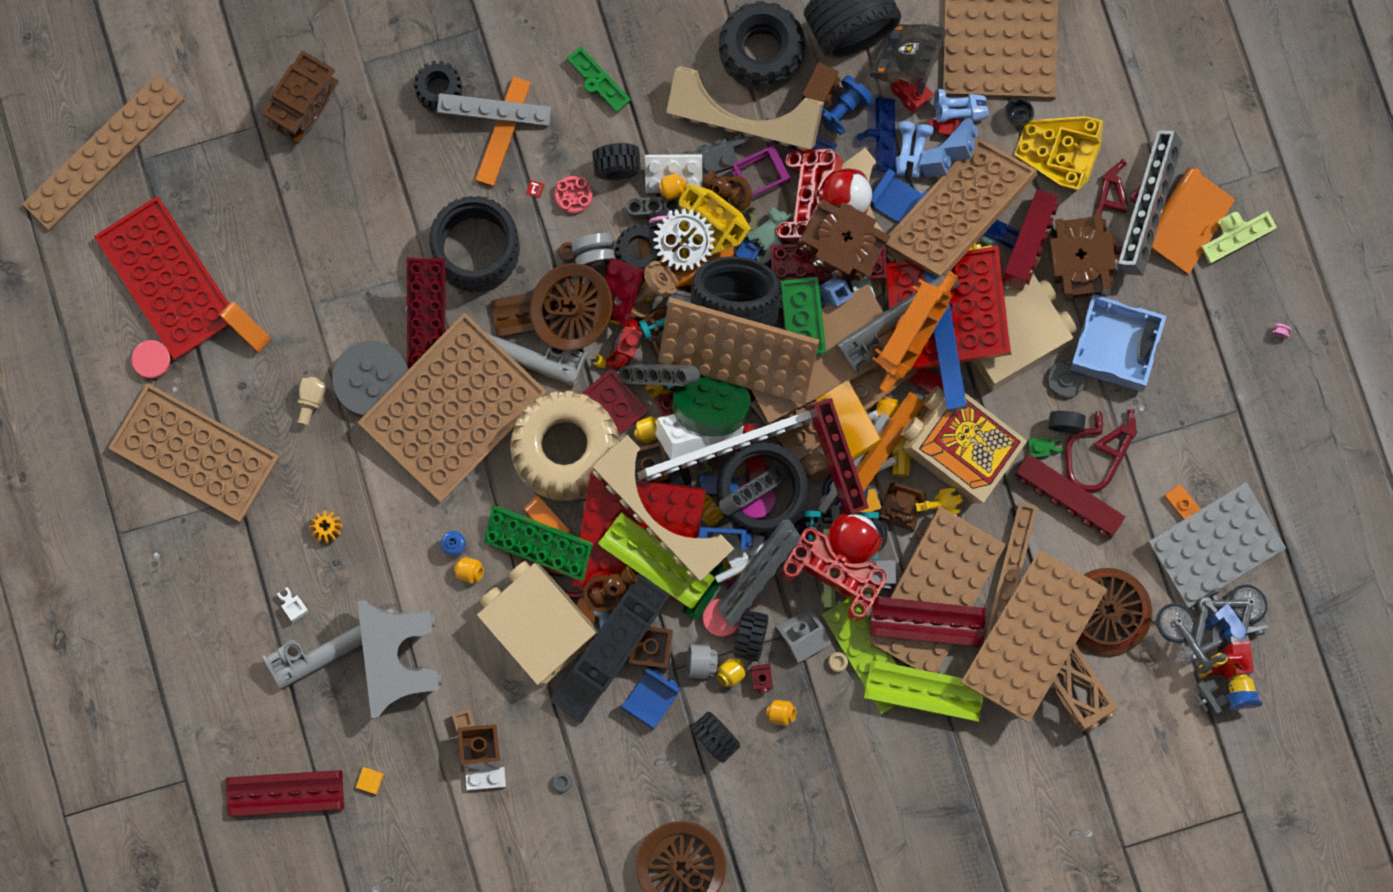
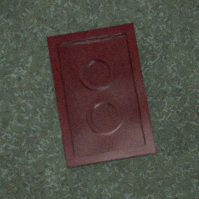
(624, 284)
(617, 400)

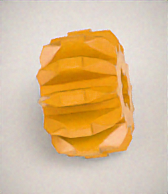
(711, 513)
(332, 522)

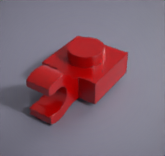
(945, 128)

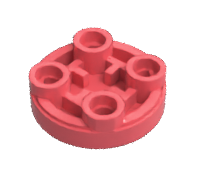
(573, 194)
(151, 359)
(715, 622)

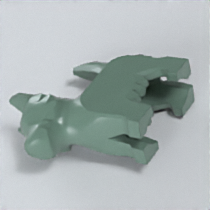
(767, 234)

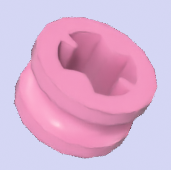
(1282, 331)

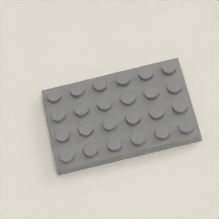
(1216, 544)

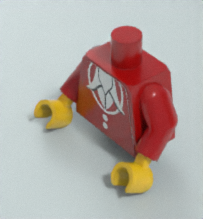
(623, 346)

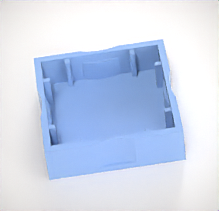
(1111, 343)

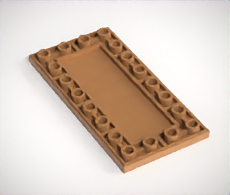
(831, 368)

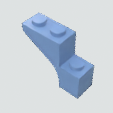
(957, 147)
(834, 292)

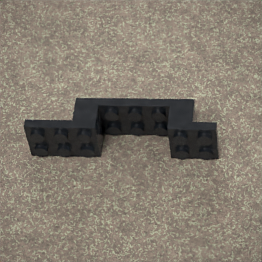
(610, 648)

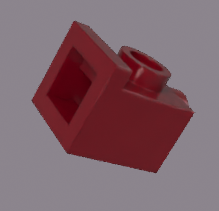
(757, 671)

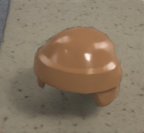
(816, 465)

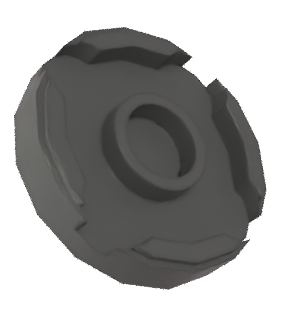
(1064, 381)

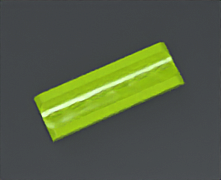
(645, 555)
(922, 691)

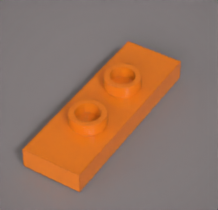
(1182, 502)

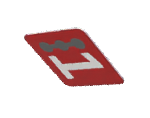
(535, 188)

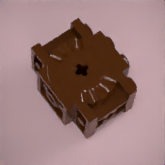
(300, 97)
(1090, 240)
(825, 242)

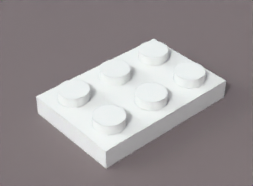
(663, 165)

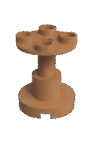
(657, 281)

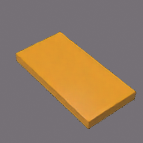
(854, 419)

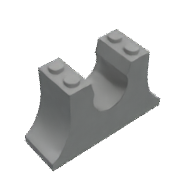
(385, 674)

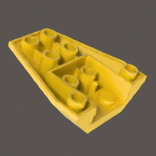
(1062, 148)

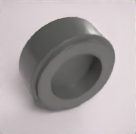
(562, 782)

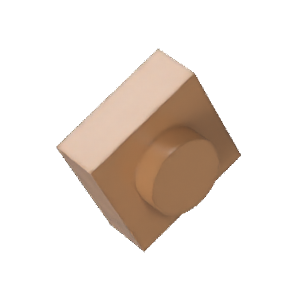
(463, 719)

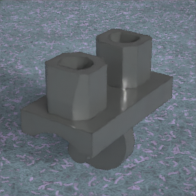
(1205, 689)

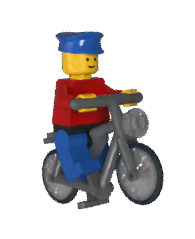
(1228, 626)

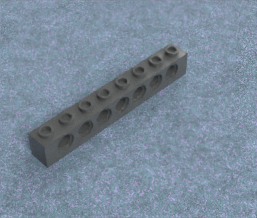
(1150, 203)

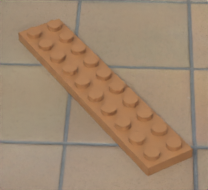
(103, 152)

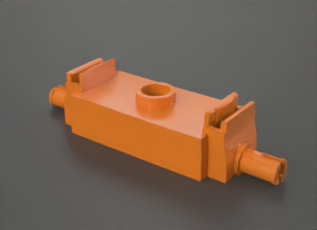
(914, 329)

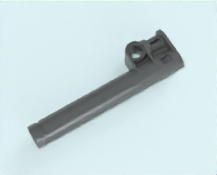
(859, 344)

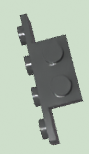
(718, 155)

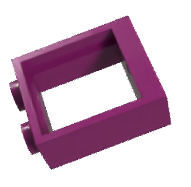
(757, 157)

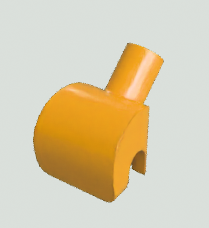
(656, 390)

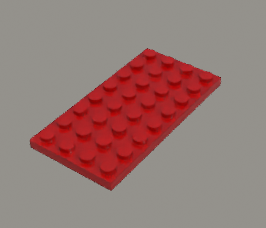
(165, 277)

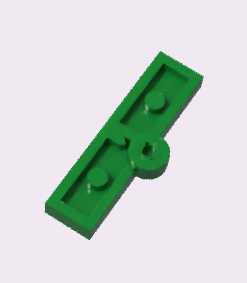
(598, 80)

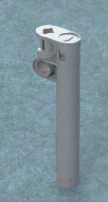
(561, 367)
(290, 668)

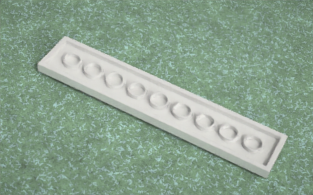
(725, 446)

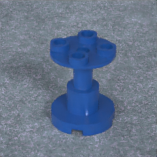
(848, 100)

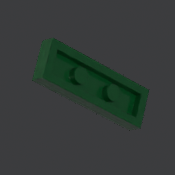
(705, 599)

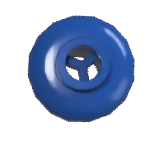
(458, 548)

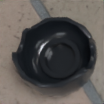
(1019, 112)

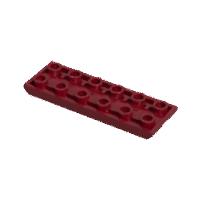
(792, 264)
(425, 305)
(927, 621)
(285, 793)

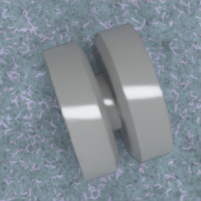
(594, 250)

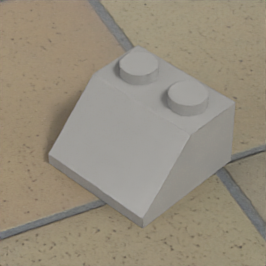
(804, 635)

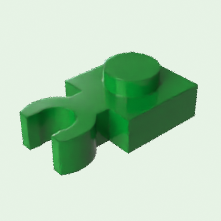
(1041, 447)

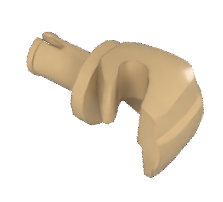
(310, 398)

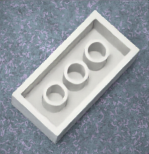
(681, 441)

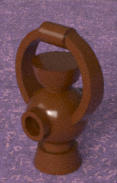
(726, 189)
(613, 586)

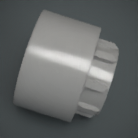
(701, 661)

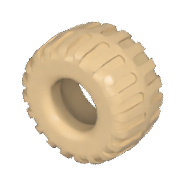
(530, 462)

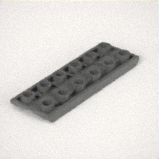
(758, 572)

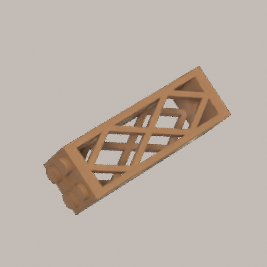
(1097, 693)

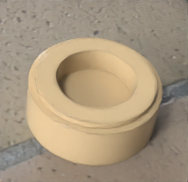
(838, 662)

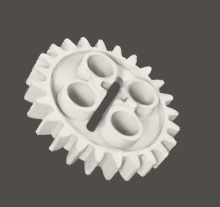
(696, 252)

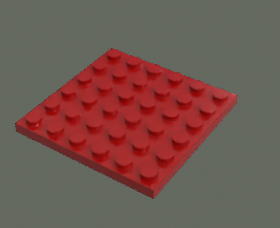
(976, 306)
(670, 505)

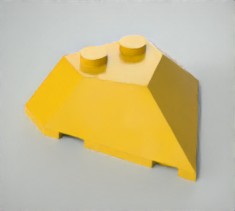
(725, 220)

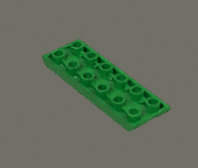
(538, 542)

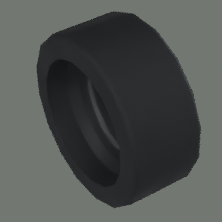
(1067, 421)

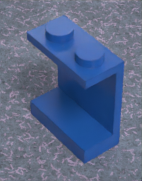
(895, 197)
(746, 542)
(651, 698)

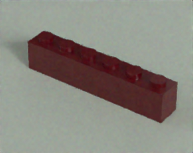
(1029, 240)
(838, 456)
(1069, 496)

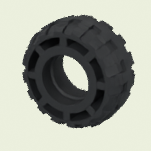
(766, 19)

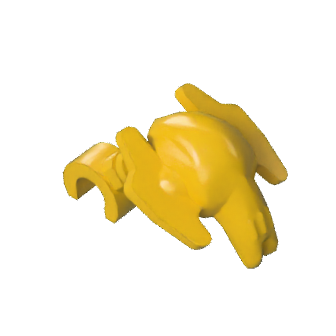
(947, 501)

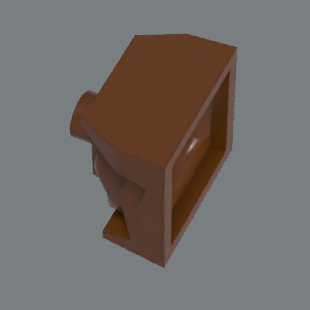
(900, 506)

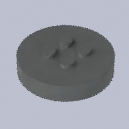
(366, 375)

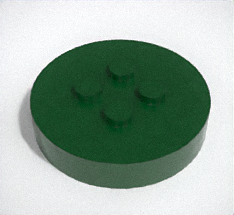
(711, 406)

